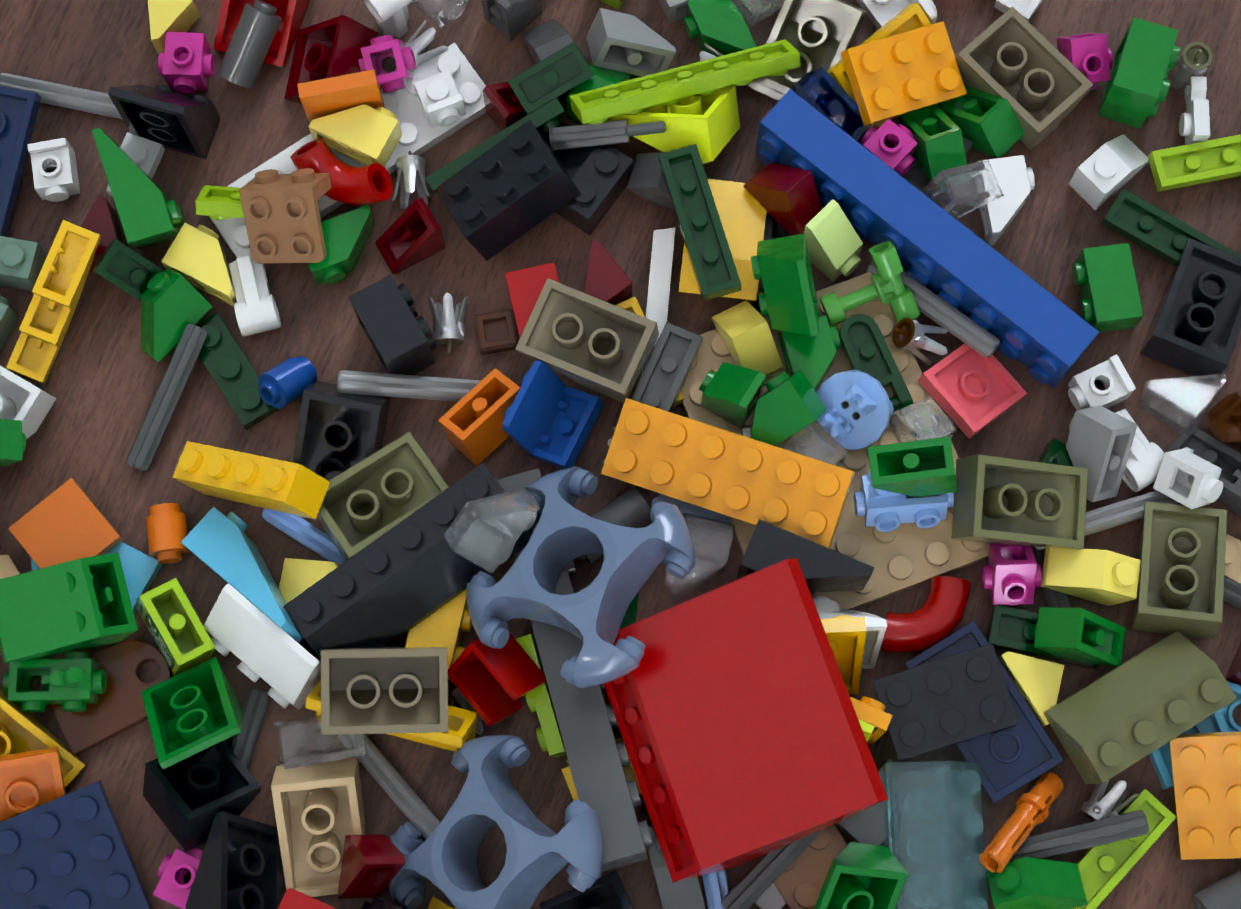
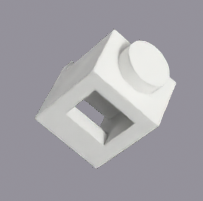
(56, 156)
(1112, 376)
(1188, 478)

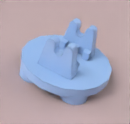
(865, 397)

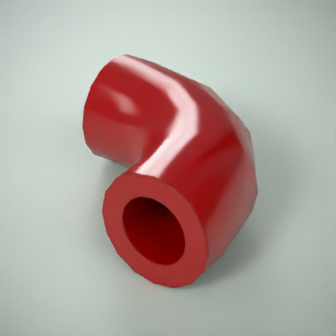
(349, 183)
(930, 622)

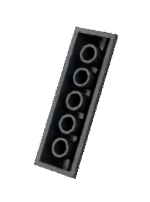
(395, 577)

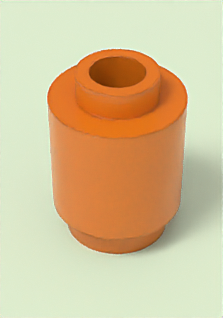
(165, 531)

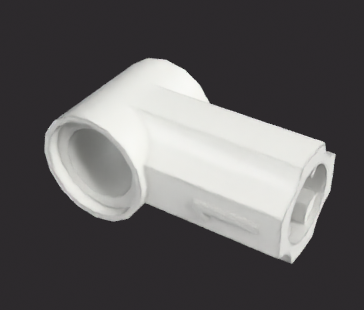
(390, 15)
(255, 305)
(1142, 461)

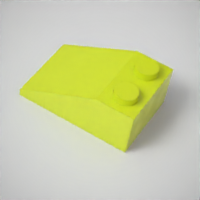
(695, 119)

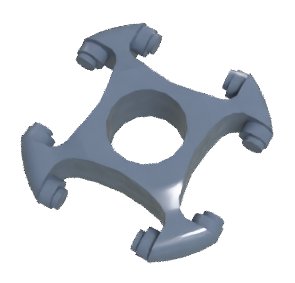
(599, 608)
(532, 848)

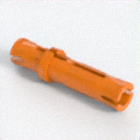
(1030, 810)

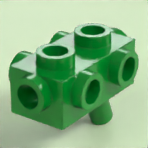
(67, 682)

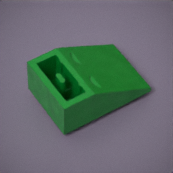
(65, 608)

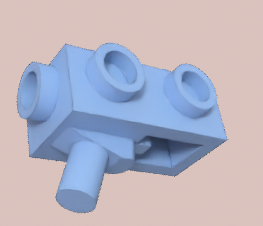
(890, 509)

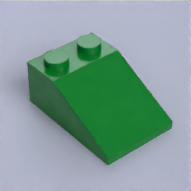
(143, 207)
(192, 712)

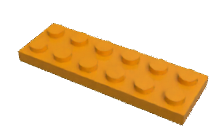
(727, 472)

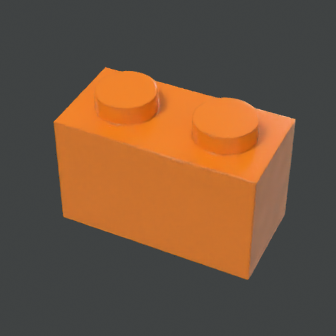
(478, 418)

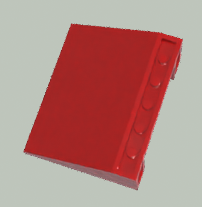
(741, 724)

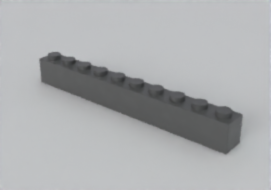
(587, 731)

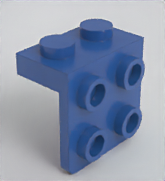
(551, 417)

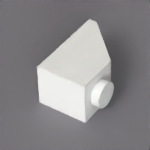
(1108, 170)
(1016, 184)

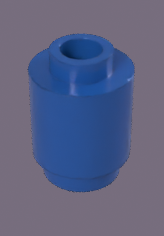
(286, 381)

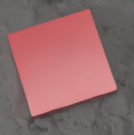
(972, 388)

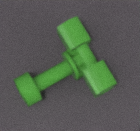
(885, 285)

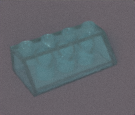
(937, 833)

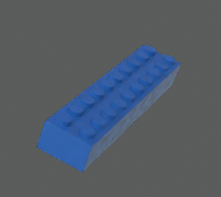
(928, 240)

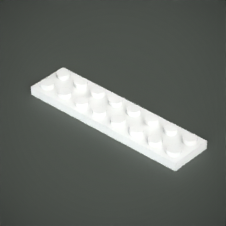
(415, 128)

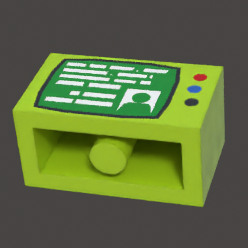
(175, 626)

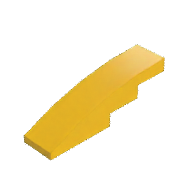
(53, 301)

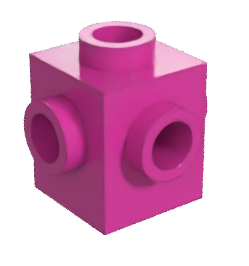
(382, 49)
(1088, 54)
(186, 62)
(892, 145)
(1011, 574)
(173, 874)

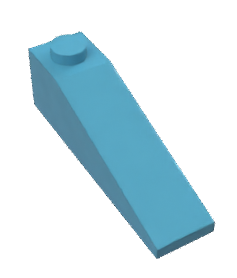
(234, 557)

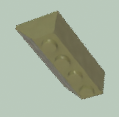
(1138, 707)

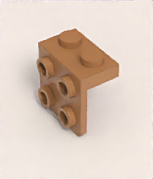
(285, 216)

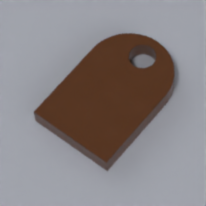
(122, 702)

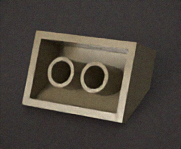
(1027, 70)
(384, 690)

